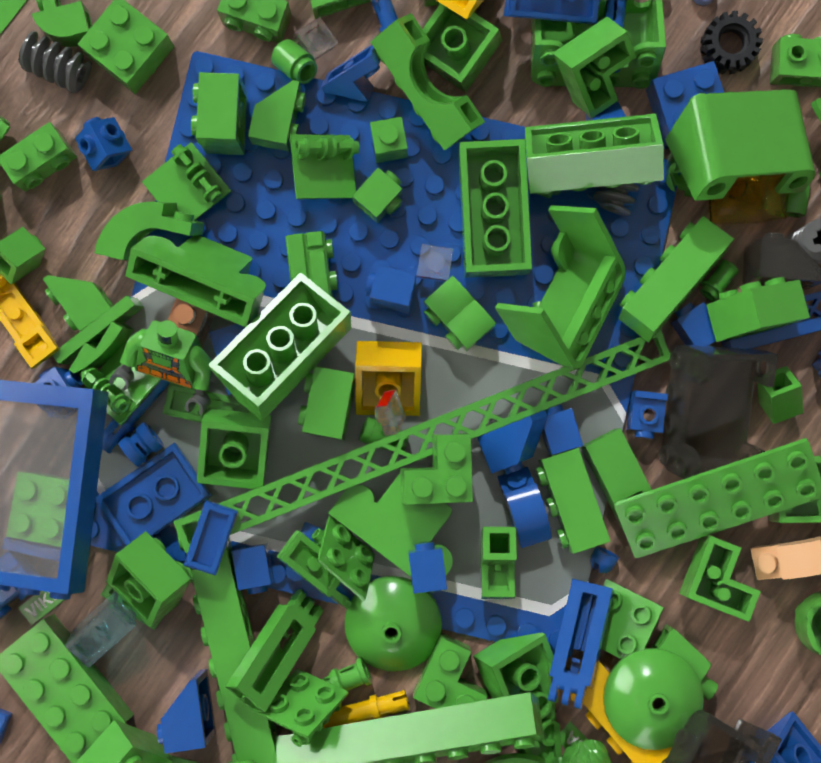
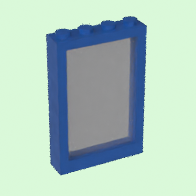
(48, 485)

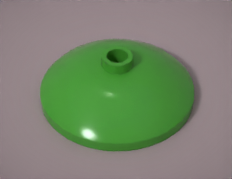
(393, 605)
(634, 687)

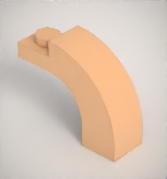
(788, 559)

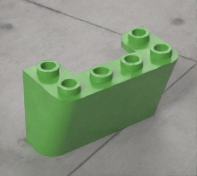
(646, 32)
(741, 137)

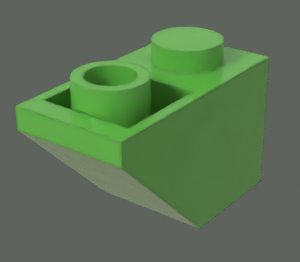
(276, 117)
(80, 300)

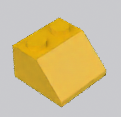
(388, 367)

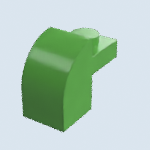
(63, 22)
(497, 562)

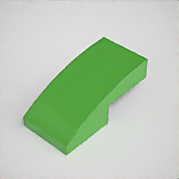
(95, 354)

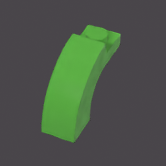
(138, 222)

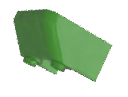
(579, 293)

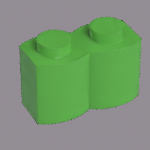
(459, 314)

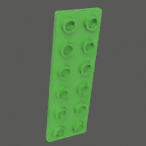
(720, 498)

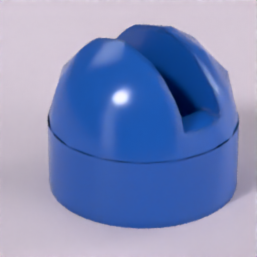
(603, 559)

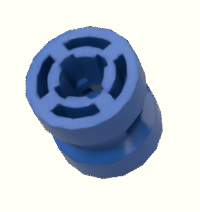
(141, 444)

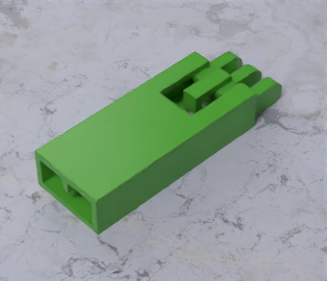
(615, 467)
(267, 664)

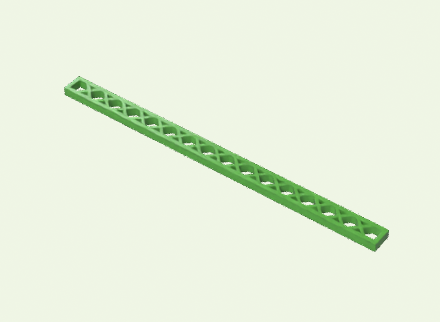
(461, 412)

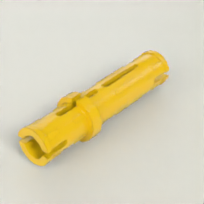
(370, 709)

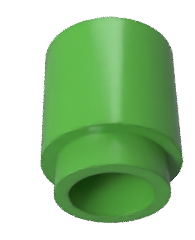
(294, 61)

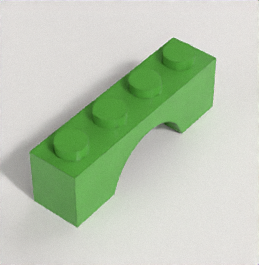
(403, 52)

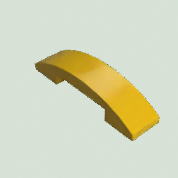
(25, 325)

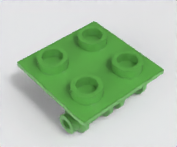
(323, 166)
(187, 181)
(120, 403)
(344, 556)
(629, 621)
(304, 705)

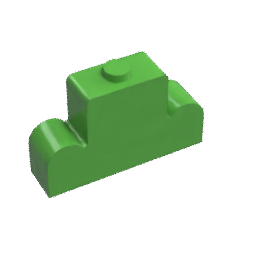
(199, 274)
(391, 524)

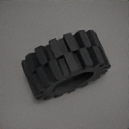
(739, 26)

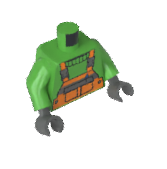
(170, 356)

